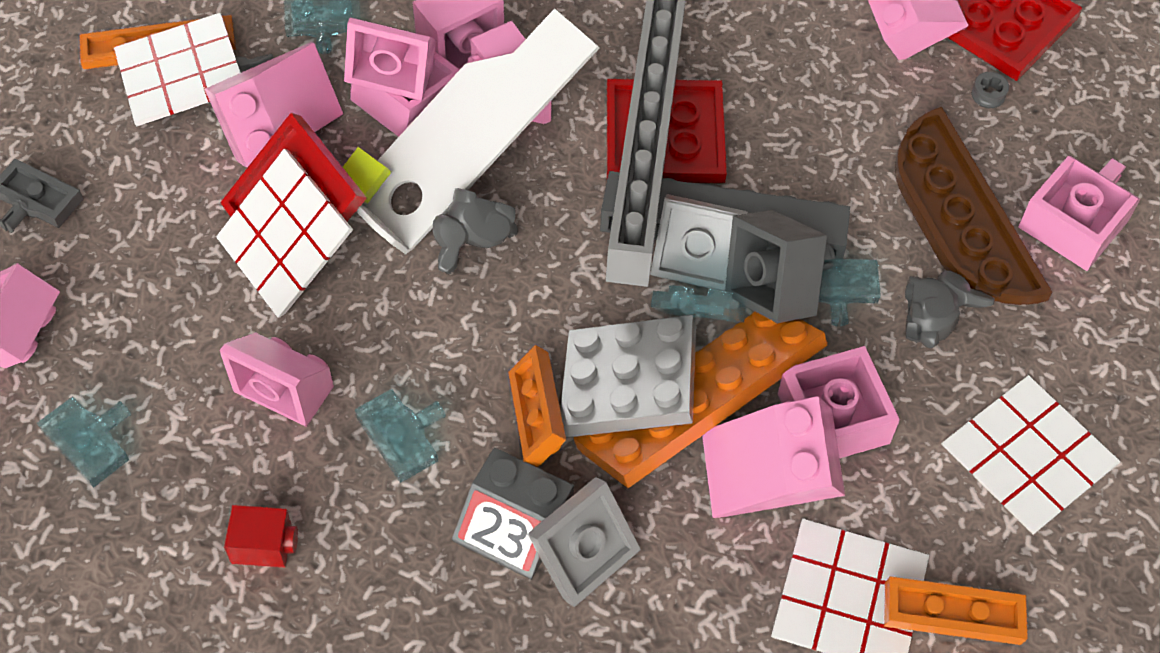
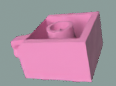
(1079, 210)
(853, 390)

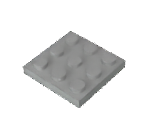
(629, 376)

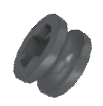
(996, 97)

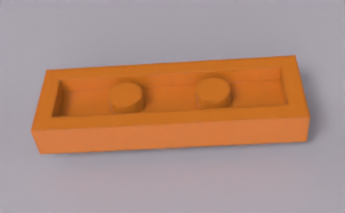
(536, 407)
(955, 610)

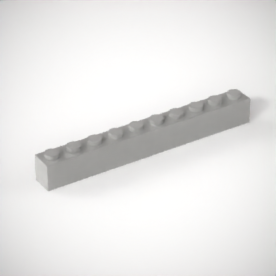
(645, 145)

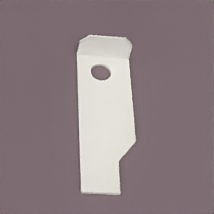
(473, 125)

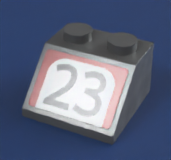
(506, 505)

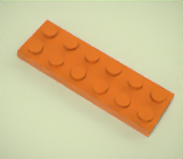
(725, 379)

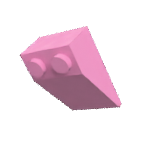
(262, 97)
(773, 458)

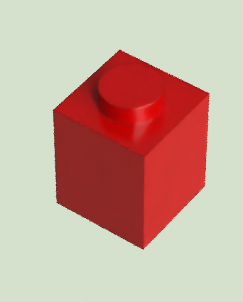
(260, 536)

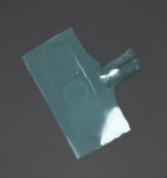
(319, 19)
(849, 283)
(682, 302)
(400, 433)
(86, 438)

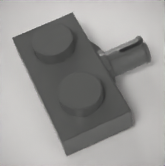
(35, 195)

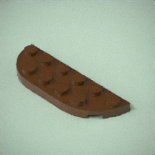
(963, 214)

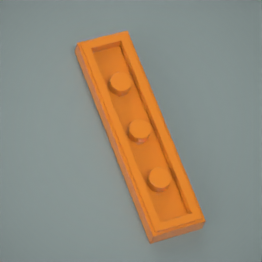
(98, 47)

